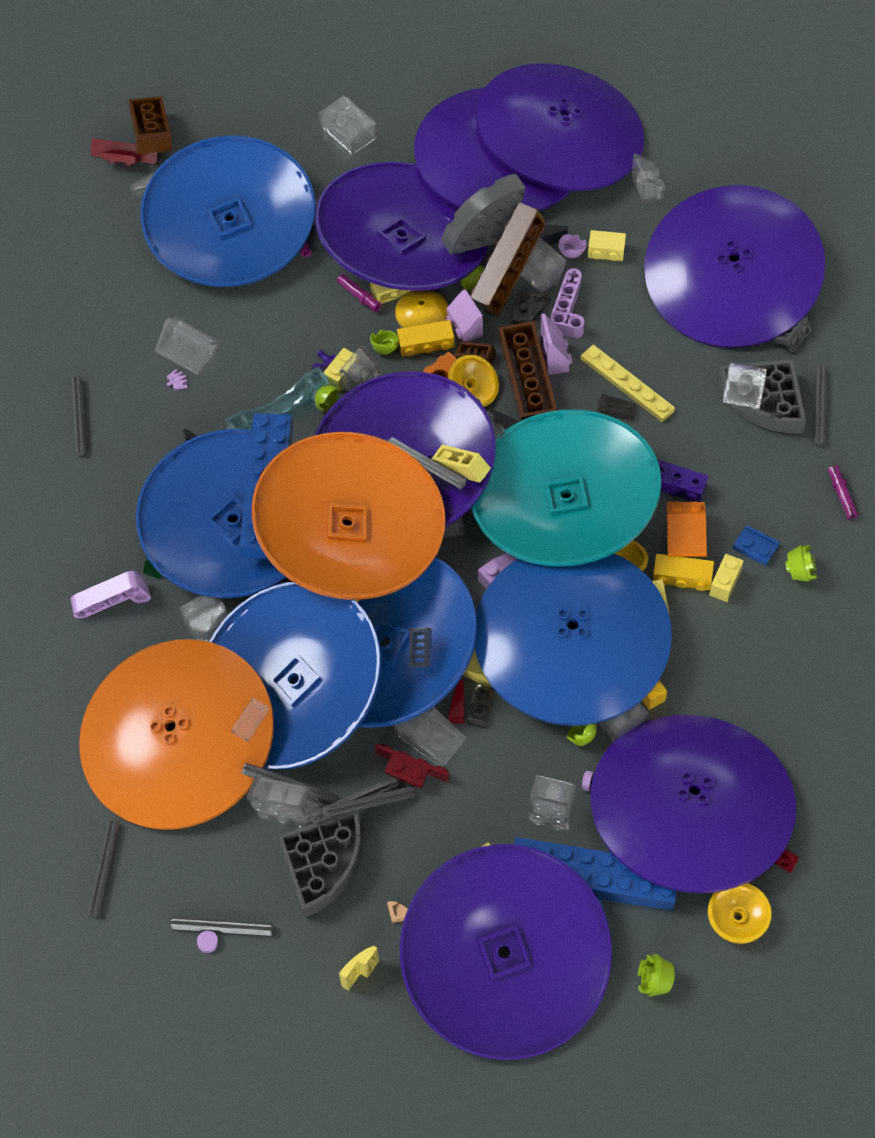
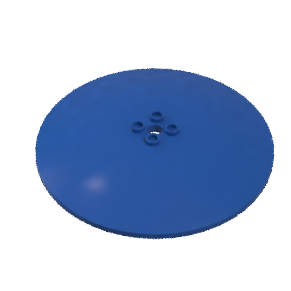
(222, 178)
(187, 513)
(433, 601)
(323, 642)
(579, 672)

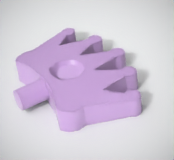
(177, 380)

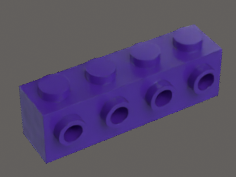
(682, 482)

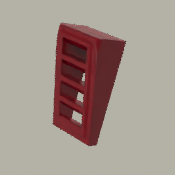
(457, 709)

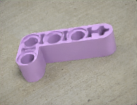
(565, 303)
(110, 593)

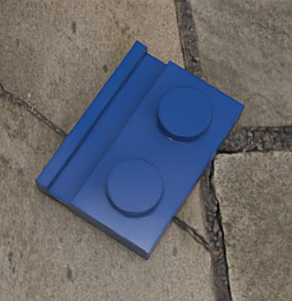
(756, 545)

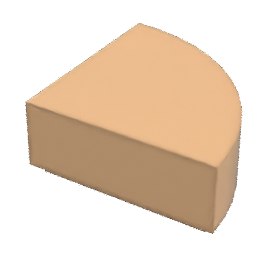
(397, 911)

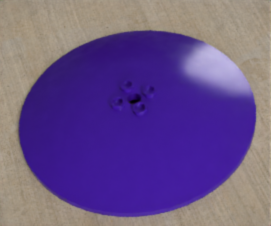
(568, 152)
(457, 160)
(368, 210)
(739, 300)
(422, 414)
(688, 839)
(554, 942)

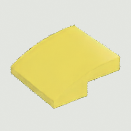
(361, 964)

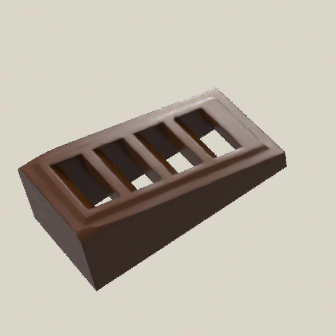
(487, 350)

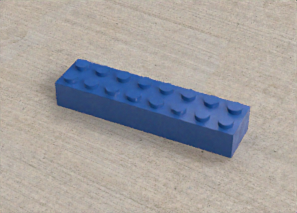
(269, 437)
(607, 875)

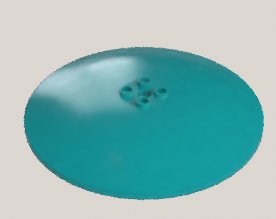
(576, 453)

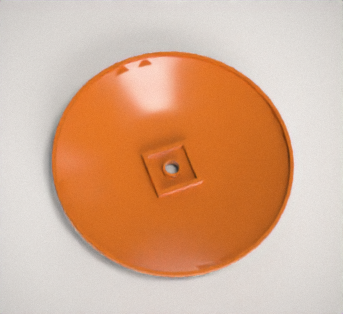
(357, 479)
(183, 773)

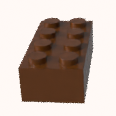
(150, 125)

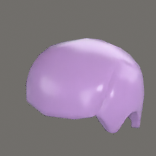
(571, 246)

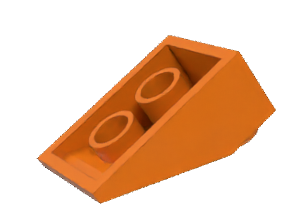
(686, 529)

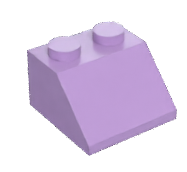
(465, 318)

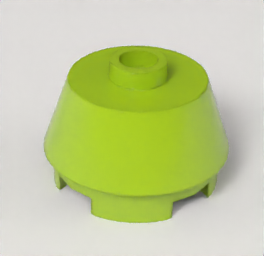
(801, 563)
(656, 975)

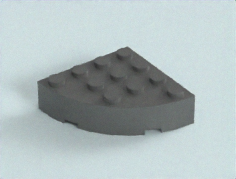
(483, 216)
(780, 401)
(322, 859)

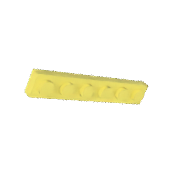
(627, 383)

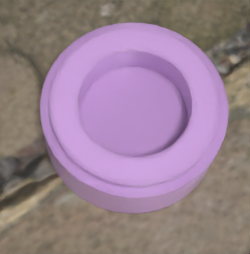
(587, 781)
(207, 941)

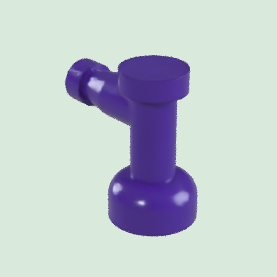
(327, 360)

